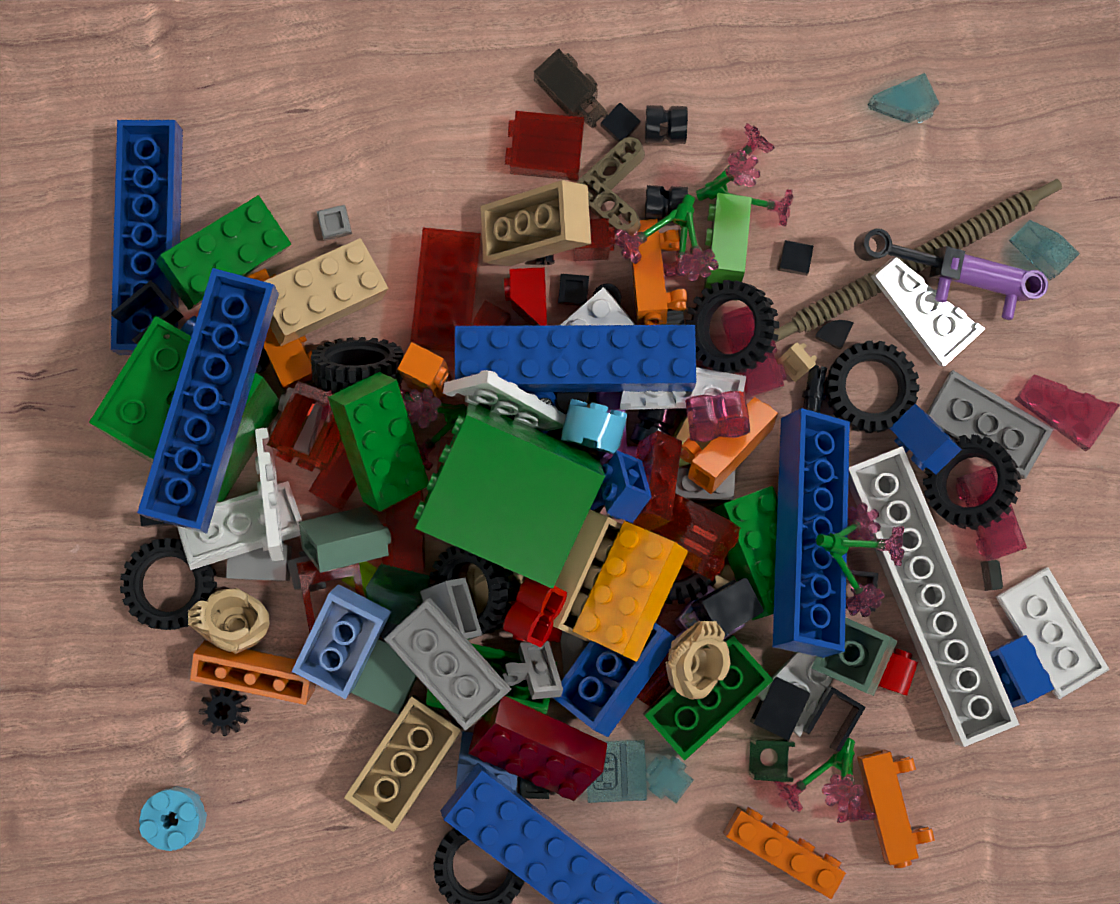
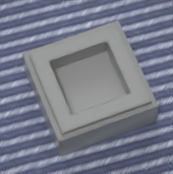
(334, 222)

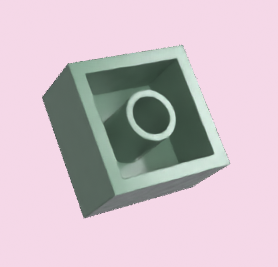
(863, 660)

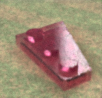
(1069, 412)

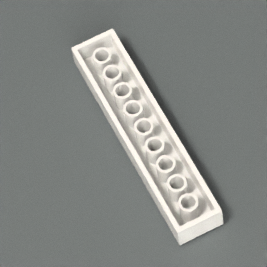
(933, 602)

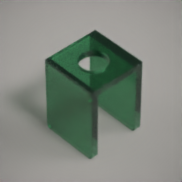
(397, 591)
(775, 772)

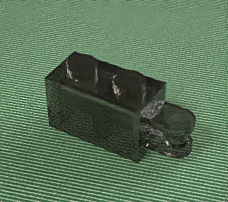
(570, 87)

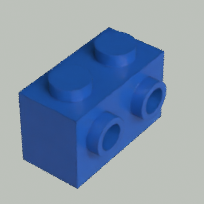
(925, 439)
(625, 487)
(1021, 671)

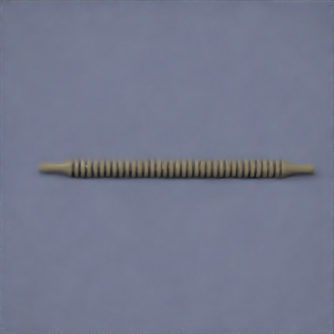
(957, 238)

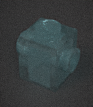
(668, 778)

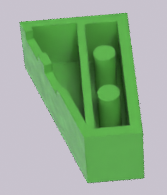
(728, 237)

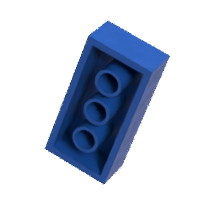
(607, 683)

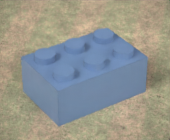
(341, 641)

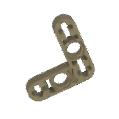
(604, 184)

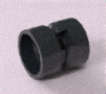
(676, 124)
(662, 202)
(652, 421)

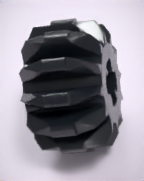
(235, 713)

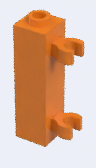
(648, 278)
(725, 454)
(886, 800)

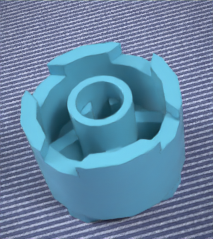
(593, 426)
(155, 820)

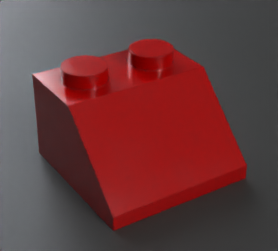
(527, 294)

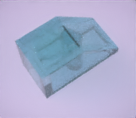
(907, 100)
(1044, 248)

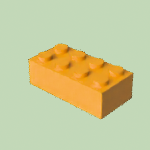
(630, 590)

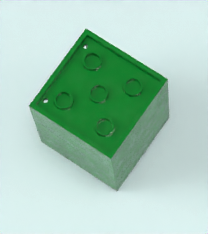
(142, 395)
(510, 494)

